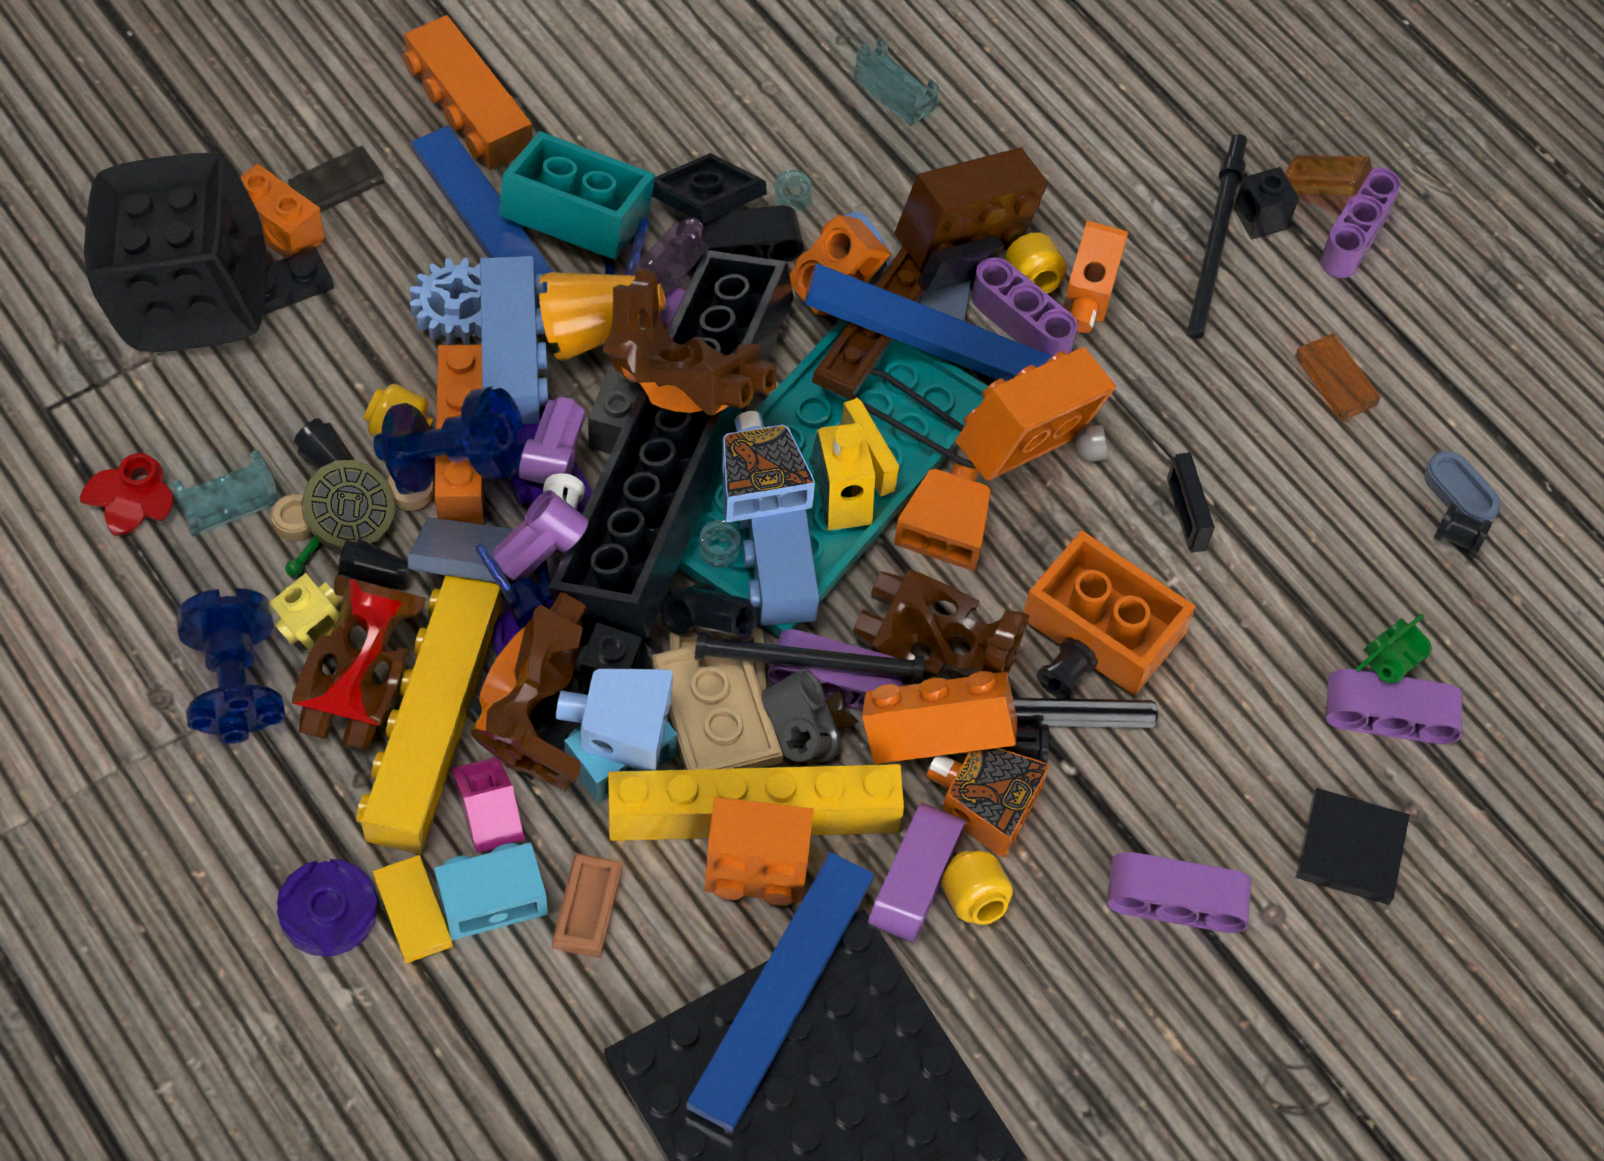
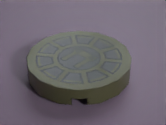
(347, 503)

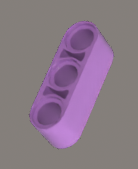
(1360, 223)
(1022, 308)
(850, 683)
(1398, 710)
(916, 872)
(1179, 892)

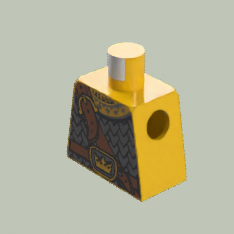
(842, 460)

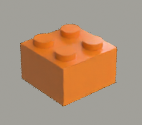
(758, 850)

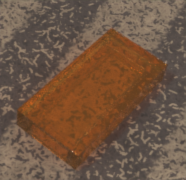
(1328, 174)
(1337, 376)

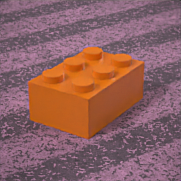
(1034, 412)
(1110, 608)

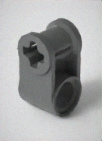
(799, 717)

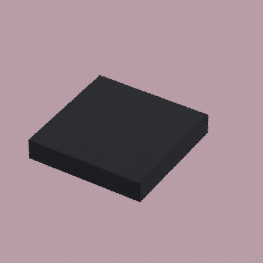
(707, 187)
(1353, 846)

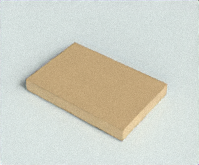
(718, 712)

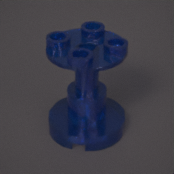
(480, 435)
(226, 634)

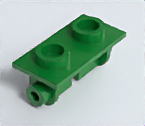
(1397, 650)

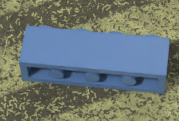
(510, 332)
(782, 568)

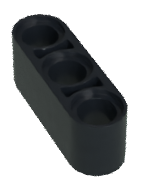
(755, 232)

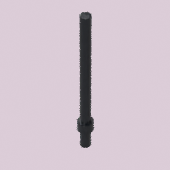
(1230, 174)

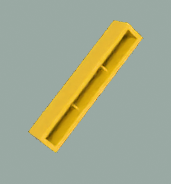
(431, 714)
(681, 801)

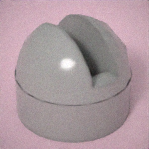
(1091, 443)

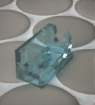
(894, 84)
(227, 496)

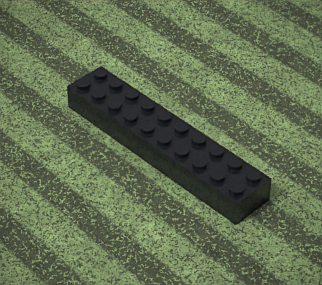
(669, 458)

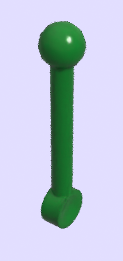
(295, 567)

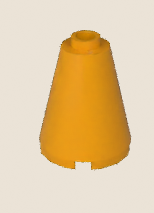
(580, 309)

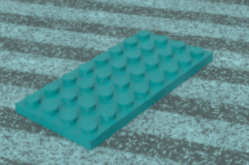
(809, 407)

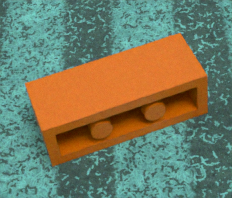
(940, 717)

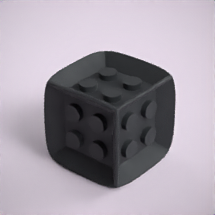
(176, 252)

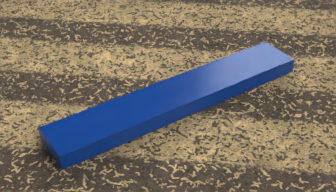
(474, 198)
(919, 325)
(780, 992)

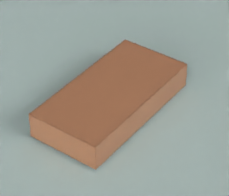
(587, 905)

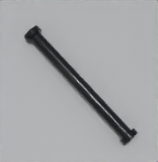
(809, 658)

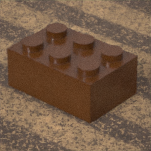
(971, 203)

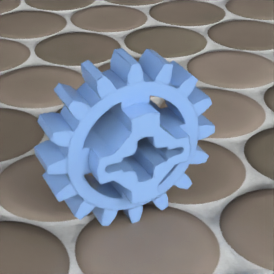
(448, 301)

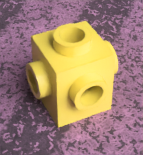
(306, 611)

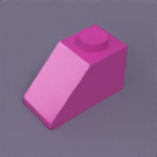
(488, 804)

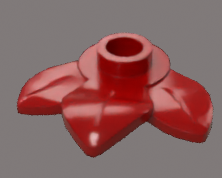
(128, 499)

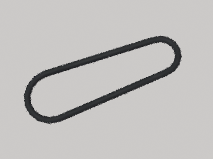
(909, 431)

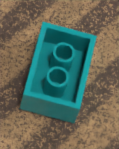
(576, 194)

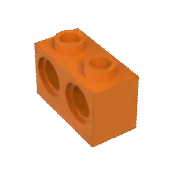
(287, 217)
(830, 250)

